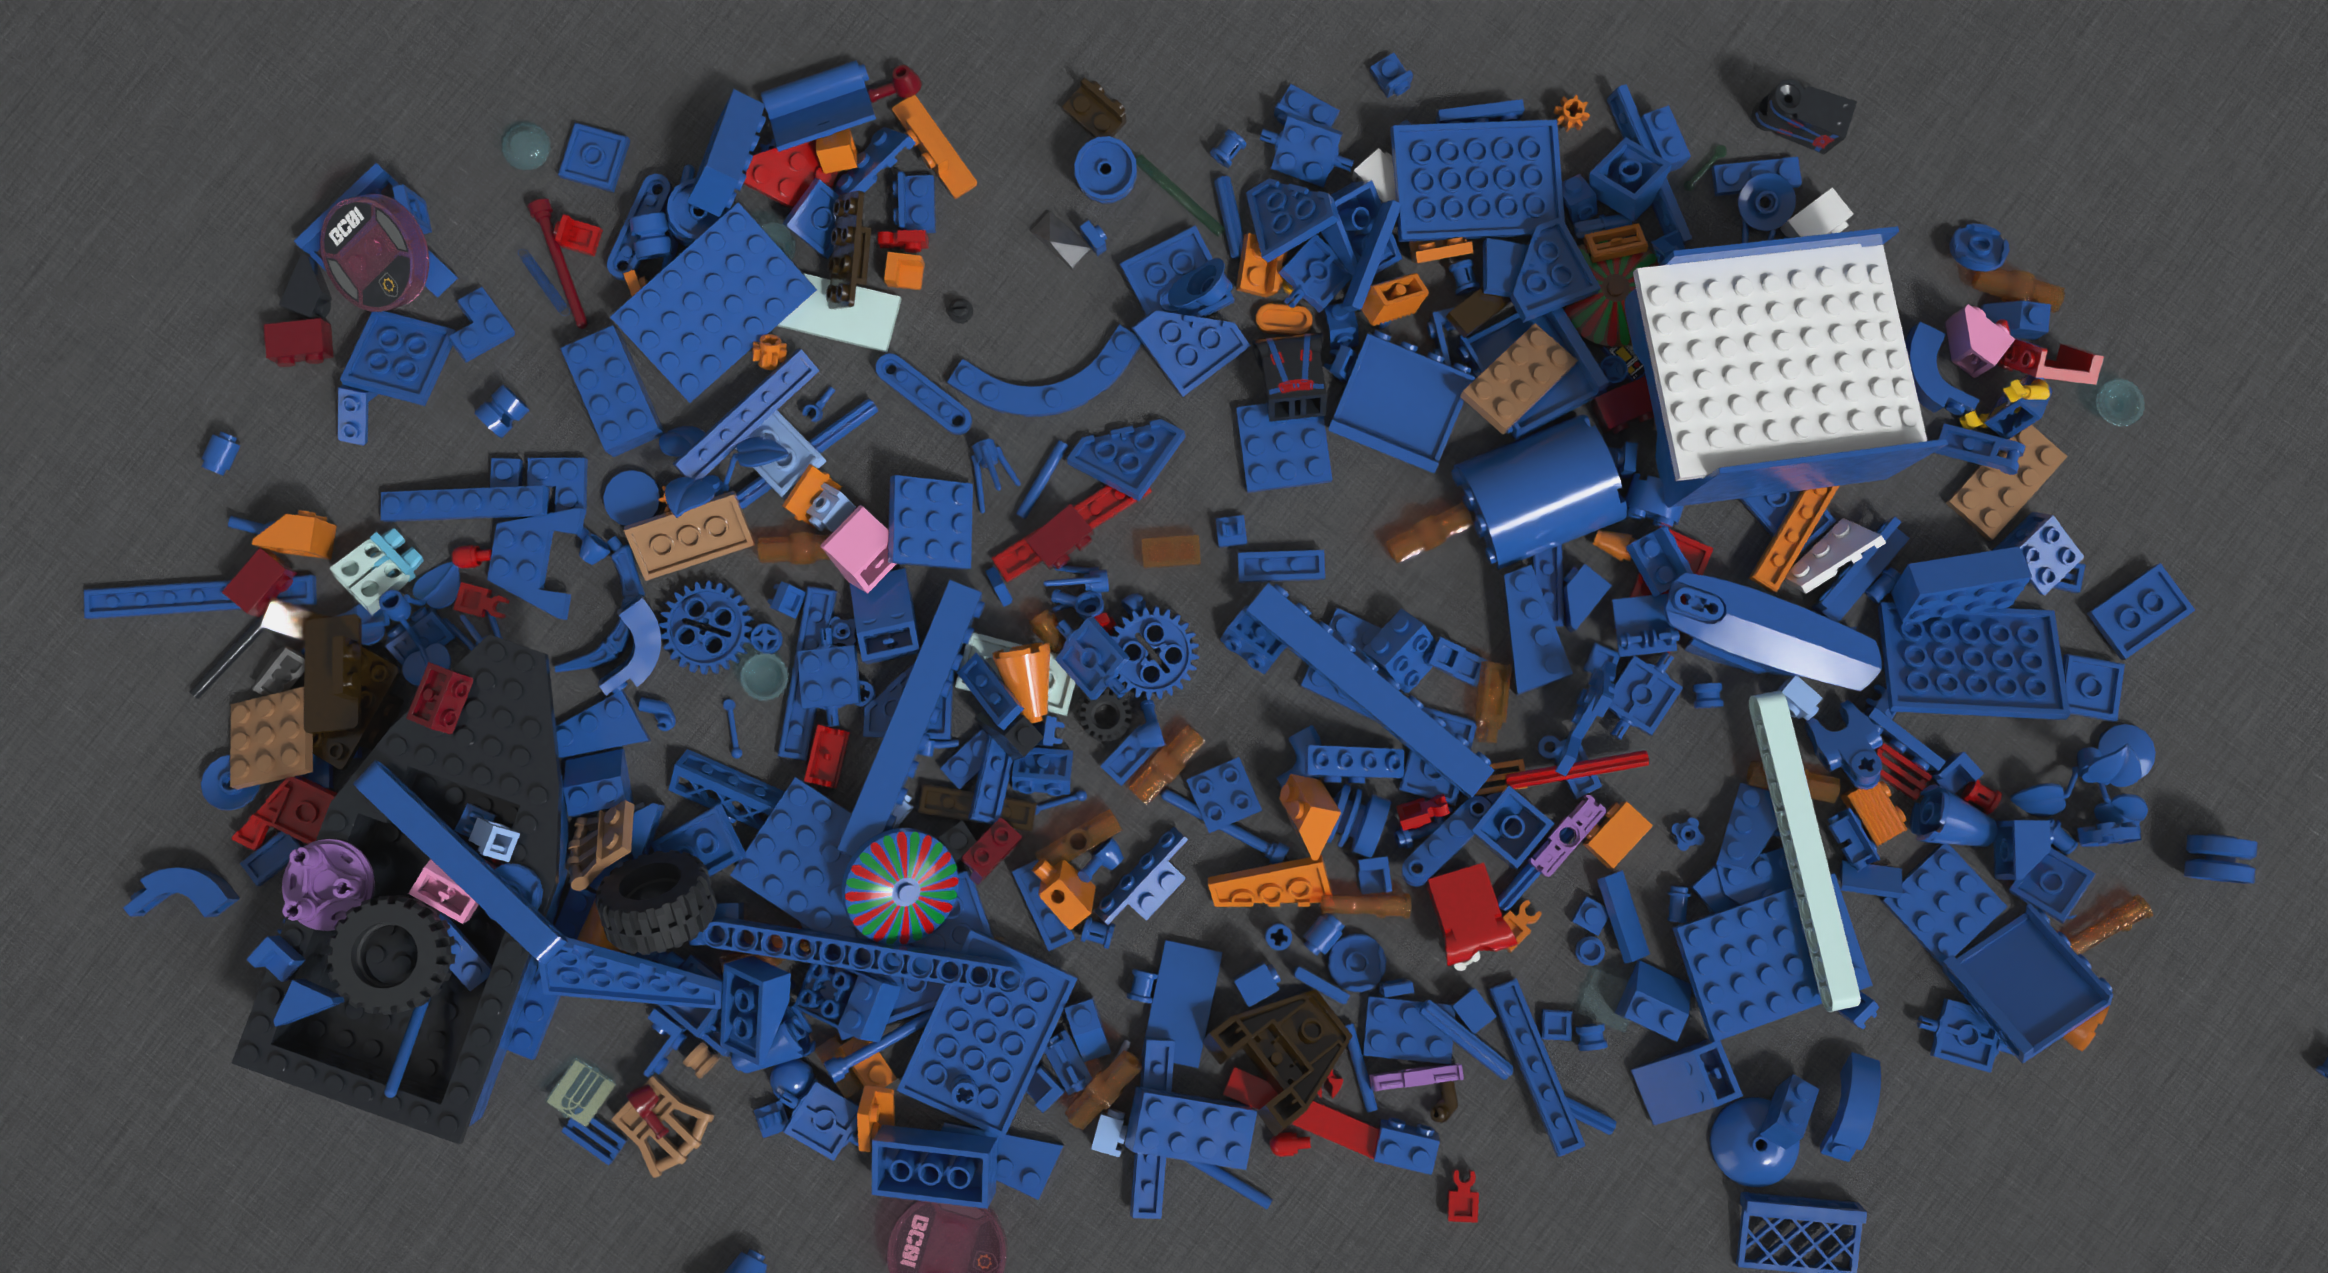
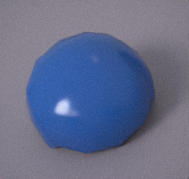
(791, 1076)

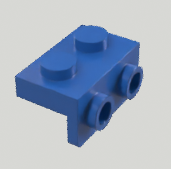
(1407, 1145)

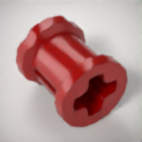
(1988, 804)

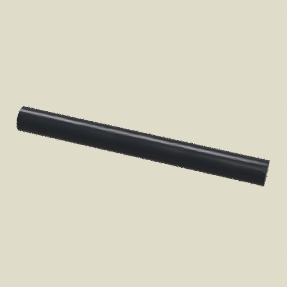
(228, 659)

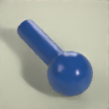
(247, 525)

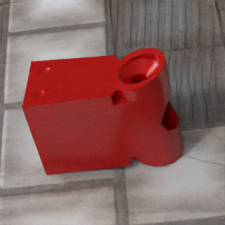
(1468, 914)

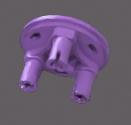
(325, 883)

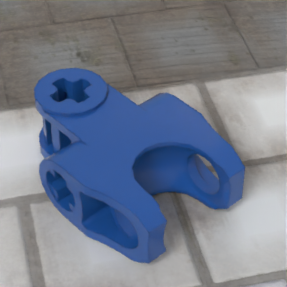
(1850, 747)

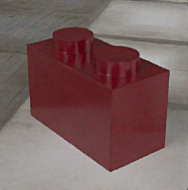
(298, 341)
(1622, 406)
(1061, 537)
(259, 581)

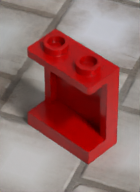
(2070, 365)

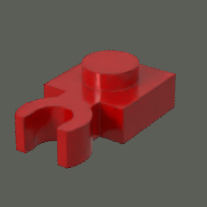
(909, 240)
(477, 600)
(1418, 812)
(1463, 1203)

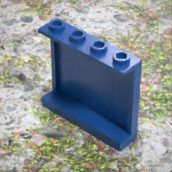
(1573, 390)
(1401, 401)
(2029, 984)

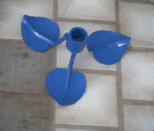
(687, 493)
(435, 588)
(2118, 768)

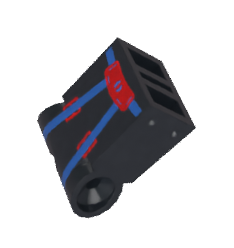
(1805, 115)
(1292, 376)

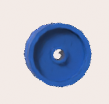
(1100, 186)
(681, 217)
(2220, 858)

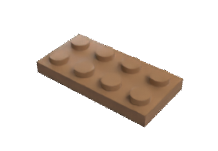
(1518, 378)
(1994, 498)
(701, 534)

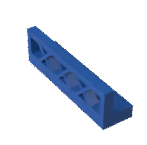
(370, 183)
(1859, 576)
(729, 786)

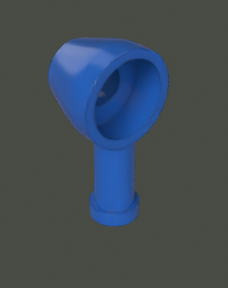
(593, 547)
(1083, 603)
(1150, 732)
(1106, 855)

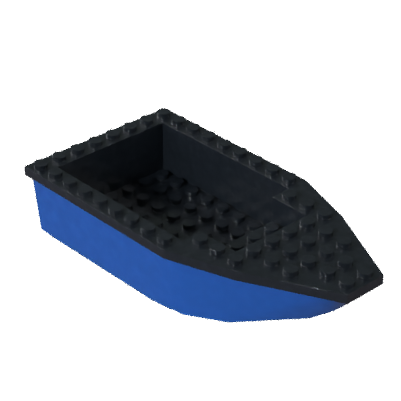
(500, 761)

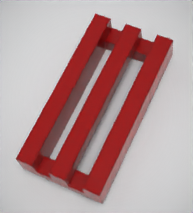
(1919, 784)

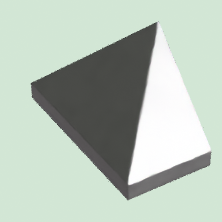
(1061, 240)
(280, 672)

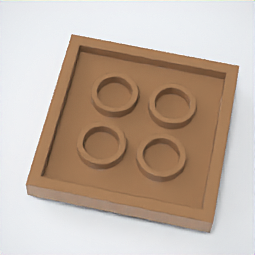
(269, 739)

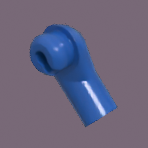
(661, 711)

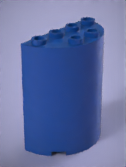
(1541, 491)

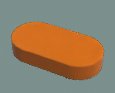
(1283, 319)

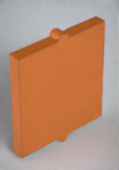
(806, 491)

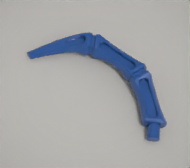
(618, 638)

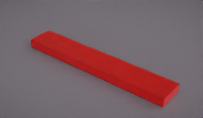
(1094, 510)
(1317, 1119)

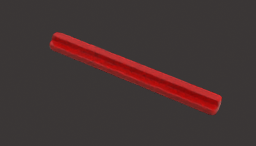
(1579, 769)

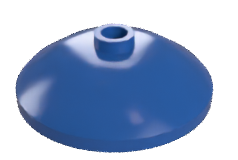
(1735, 1150)

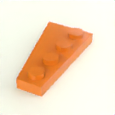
(1287, 882)

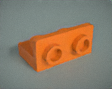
(1438, 249)
(1255, 273)
(874, 1110)

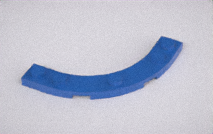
(1052, 398)

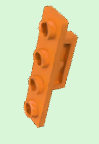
(934, 146)

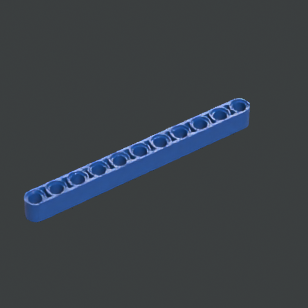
(849, 955)

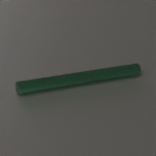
(1180, 195)

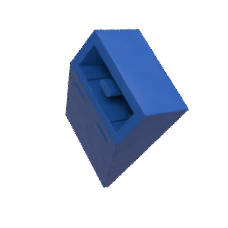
(886, 619)
(848, 1000)
(1686, 1082)

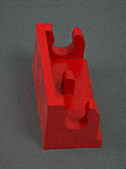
(827, 756)

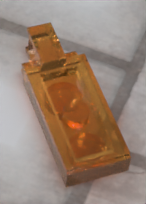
(1492, 700)

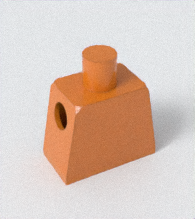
(1065, 892)

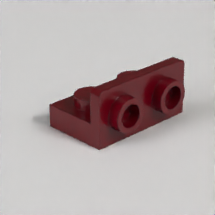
(440, 698)
(991, 850)

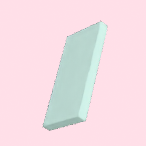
(864, 324)
(1060, 683)

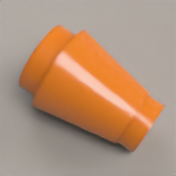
(1614, 543)

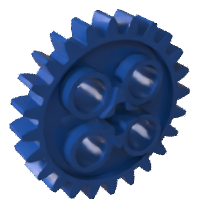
(1171, 636)
(699, 652)

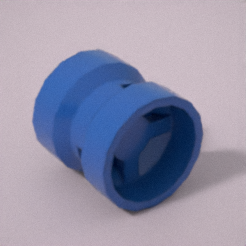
(1615, 370)

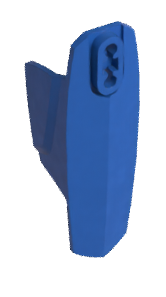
(1768, 634)

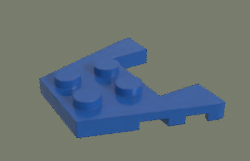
(522, 557)
(1591, 703)

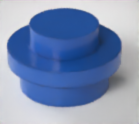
(1589, 950)

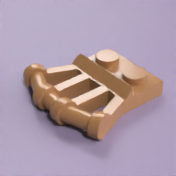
(602, 847)
(638, 1130)

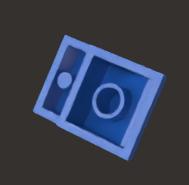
(701, 1022)

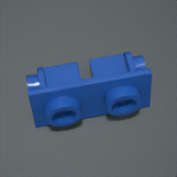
(1848, 826)
(1067, 1063)

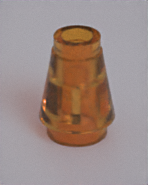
(1045, 628)

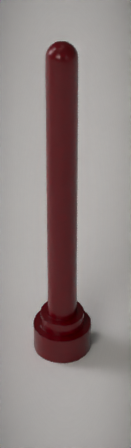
(541, 211)

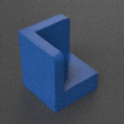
(1957, 772)
(1374, 875)
(277, 957)
(1474, 1011)
(1044, 1088)

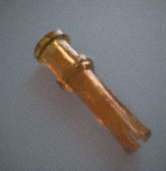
(1379, 905)
(2119, 920)

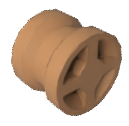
(701, 1060)

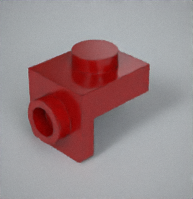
(577, 235)

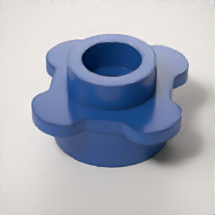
(850, 628)
(1695, 836)

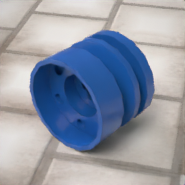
(1360, 821)

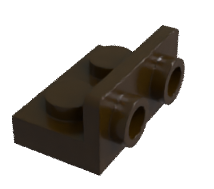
(1095, 110)

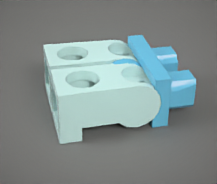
(376, 568)

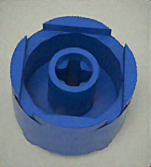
(1648, 501)

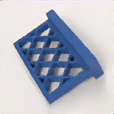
(1809, 1211)

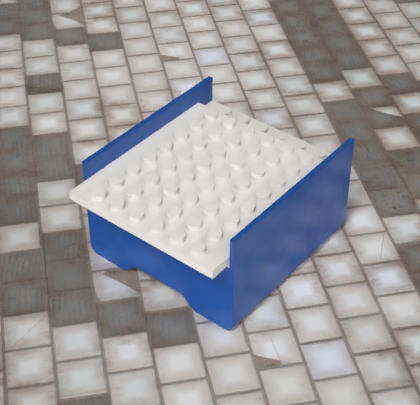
(1776, 367)

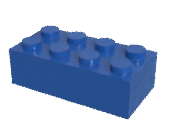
(728, 154)
(612, 391)
(1961, 584)
(1190, 1128)
(934, 1166)

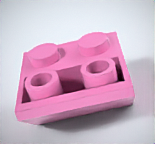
(1975, 340)
(860, 549)
(443, 894)

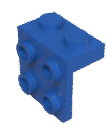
(1403, 650)

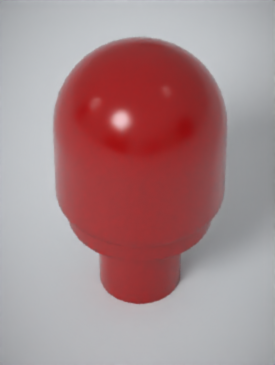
(470, 556)
(1288, 1144)

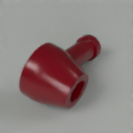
(905, 84)
(643, 1101)

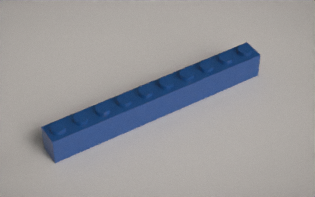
(1369, 690)
(913, 716)

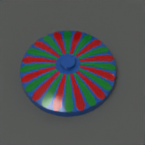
(900, 886)

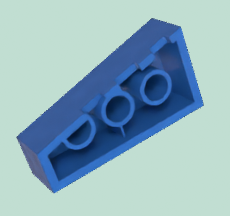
(1533, 636)

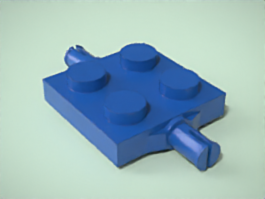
(1306, 150)
(1315, 274)
(1092, 658)
(829, 677)
(1643, 695)
(1963, 1036)
(822, 1119)

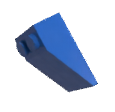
(1357, 210)
(752, 1007)

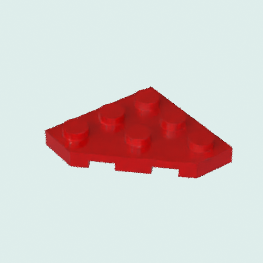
(786, 173)

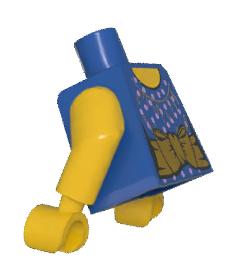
(2016, 408)

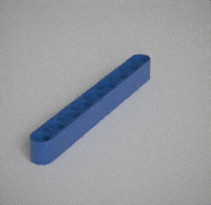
(460, 862)

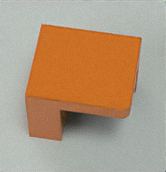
(837, 152)
(904, 271)

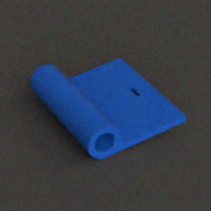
(818, 105)

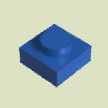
(1094, 237)
(1590, 916)

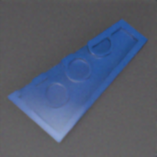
(1020, 1160)

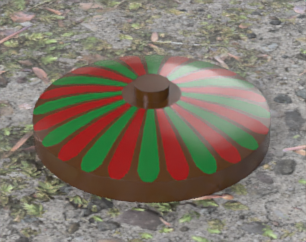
(1602, 316)

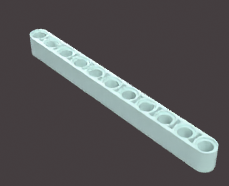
(1804, 851)

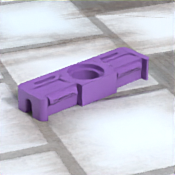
(1581, 821)
(1416, 1076)

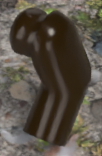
(1447, 1104)

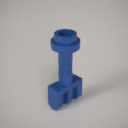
(1405, 838)

